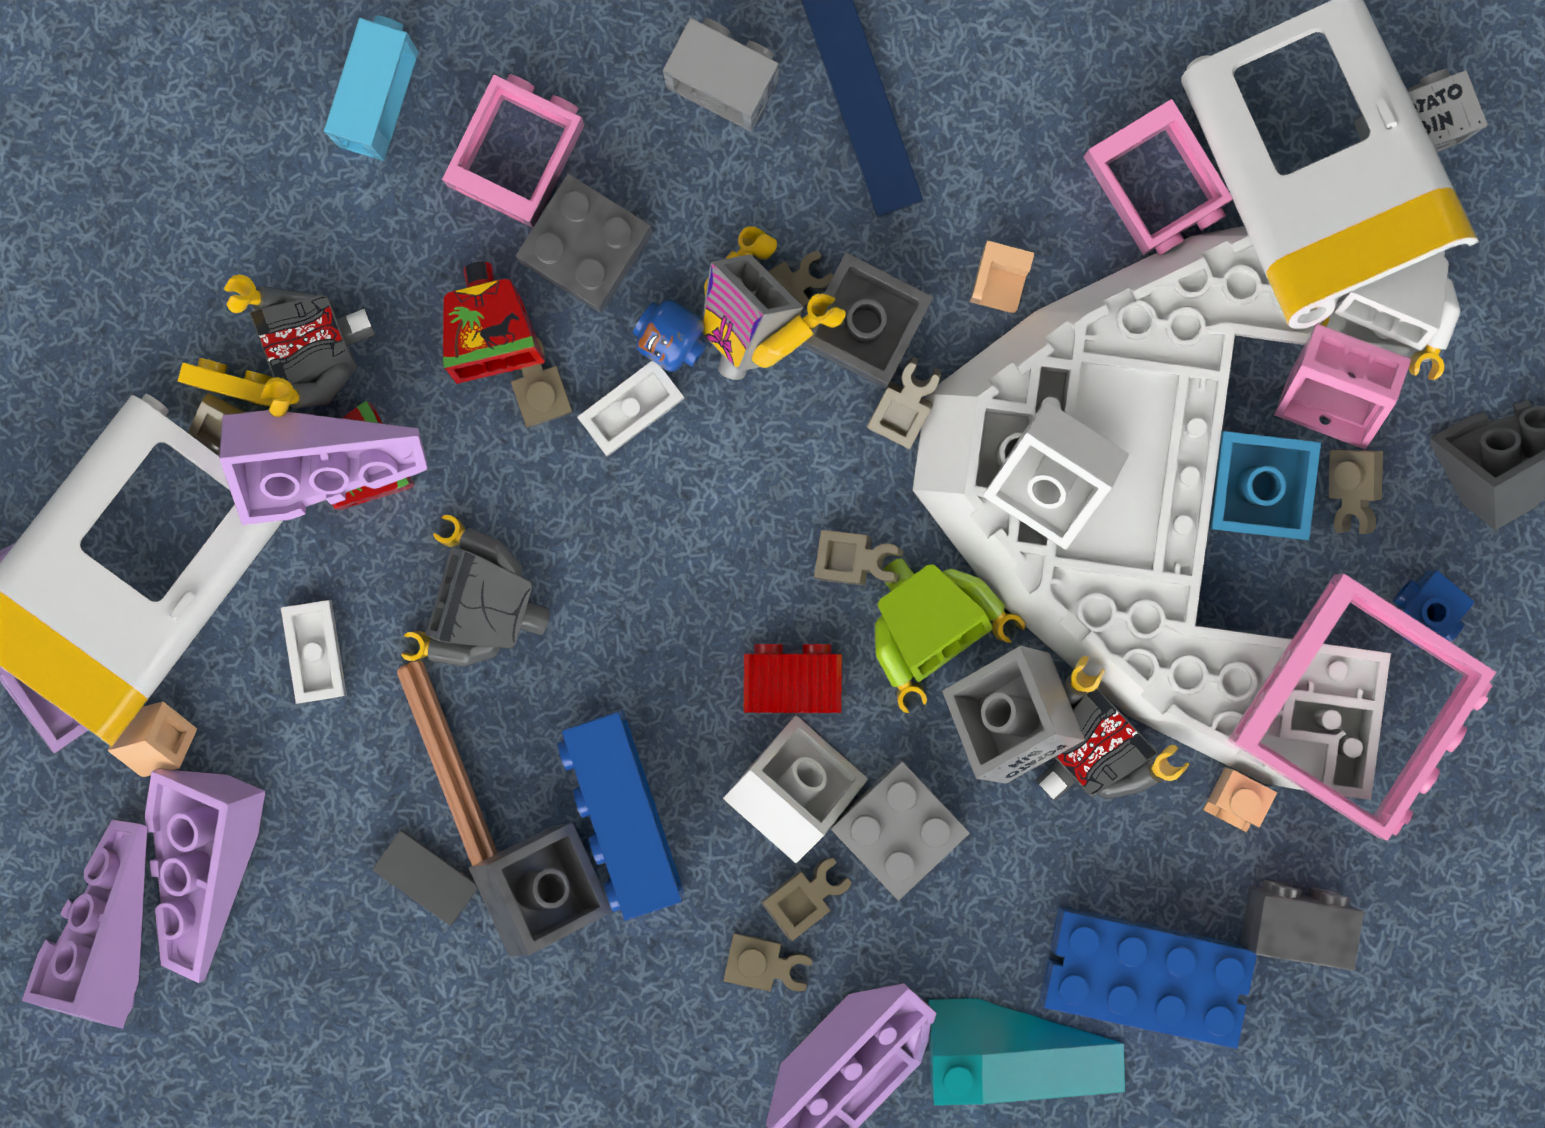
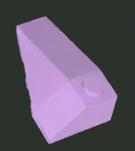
(303, 459)
(202, 847)

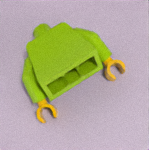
(931, 621)

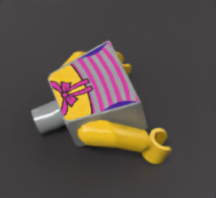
(752, 314)

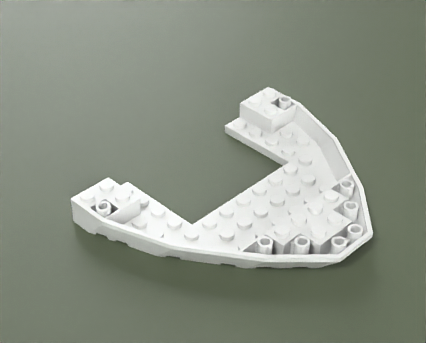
(1150, 372)

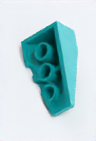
(1011, 1056)

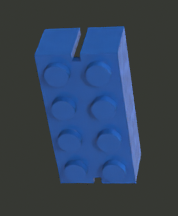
(622, 814)
(1148, 977)

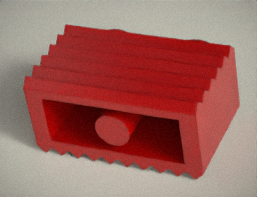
(792, 681)

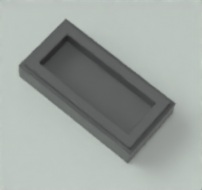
(426, 877)

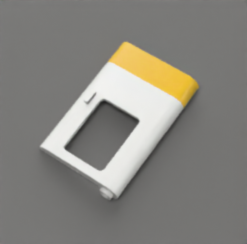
(1350, 212)
(80, 628)

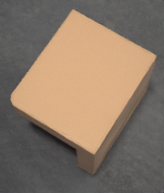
(1001, 277)
(154, 740)

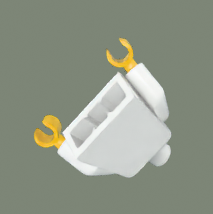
(1408, 306)

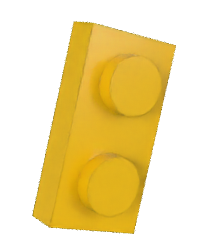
(213, 377)

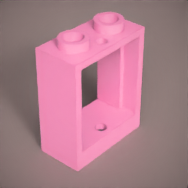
(1162, 118)
(490, 194)
(1322, 386)

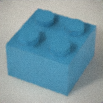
(1265, 485)

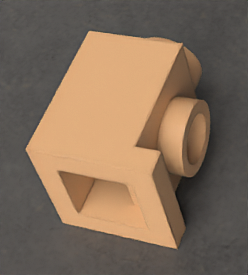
(1239, 800)

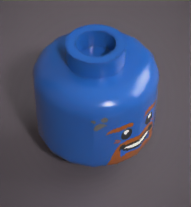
(670, 335)

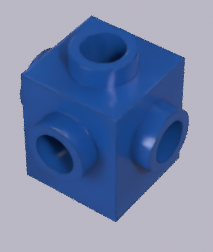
(1444, 598)

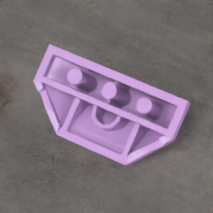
(852, 1060)

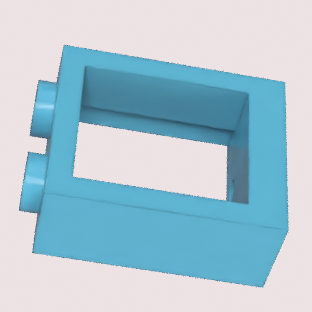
(372, 87)

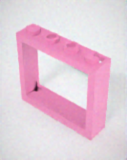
(1443, 734)

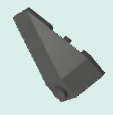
(1496, 463)

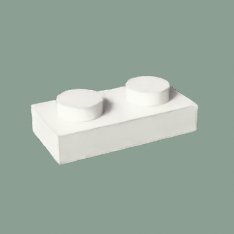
(630, 407)
(313, 651)

